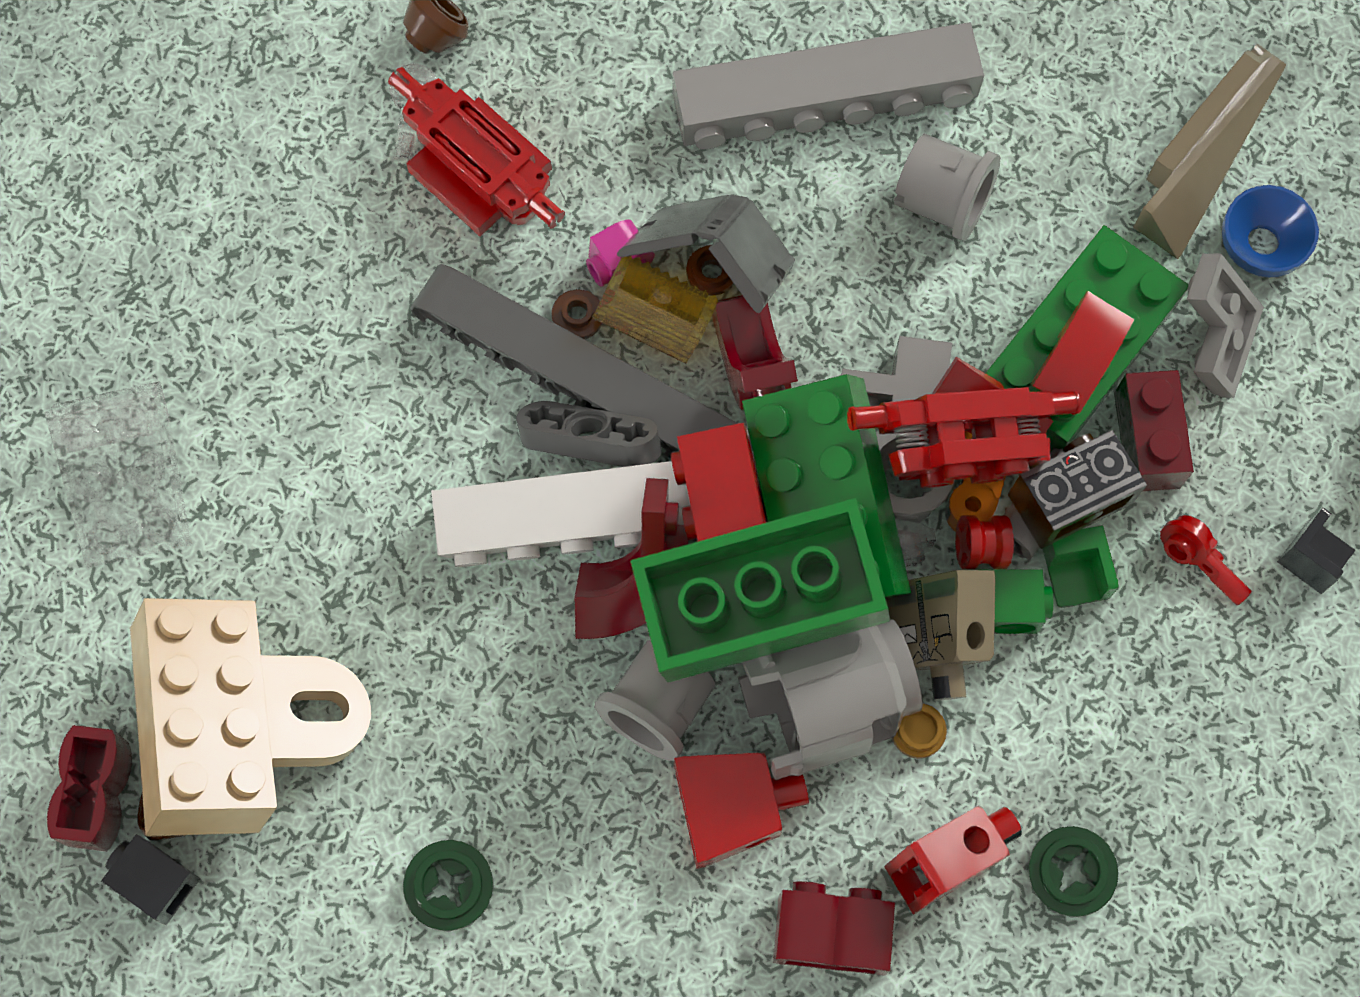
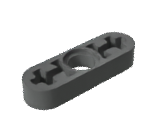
(619, 442)

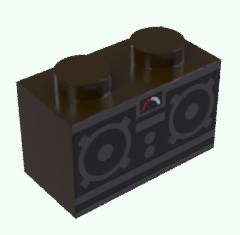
(1076, 488)

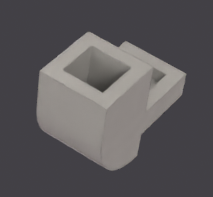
(916, 371)

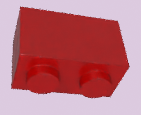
(719, 482)

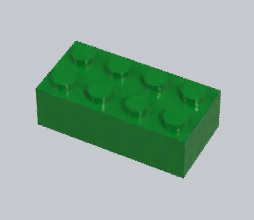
(1118, 276)
(814, 460)
(760, 590)

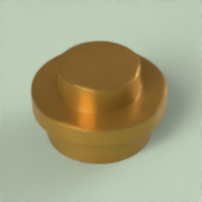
(921, 733)

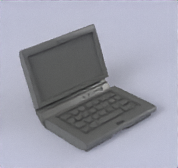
(743, 243)

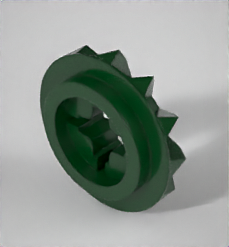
(1098, 867)
(422, 879)

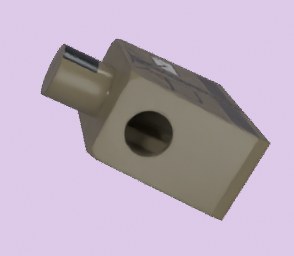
(947, 625)

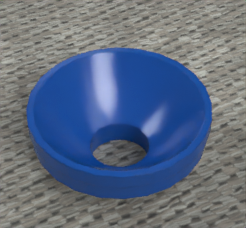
(1282, 214)

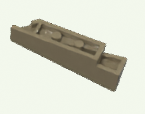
(1204, 150)

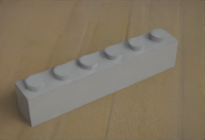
(827, 85)

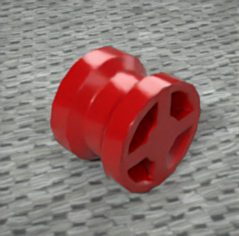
(984, 542)

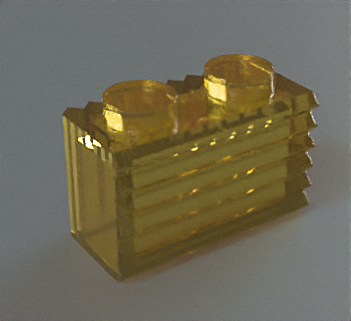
(655, 308)

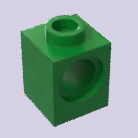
(1021, 601)

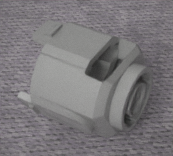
(834, 695)

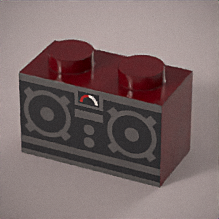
(1155, 428)

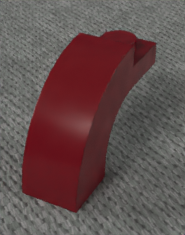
(751, 350)
(607, 591)

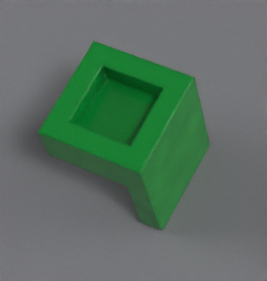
(1081, 568)

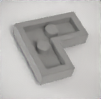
(1232, 321)

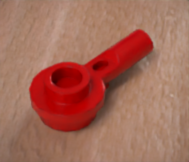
(1193, 543)

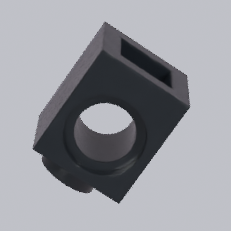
(149, 878)

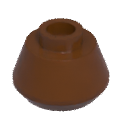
(434, 25)

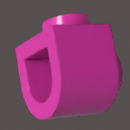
(604, 249)

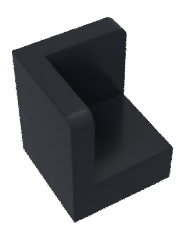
(1317, 554)

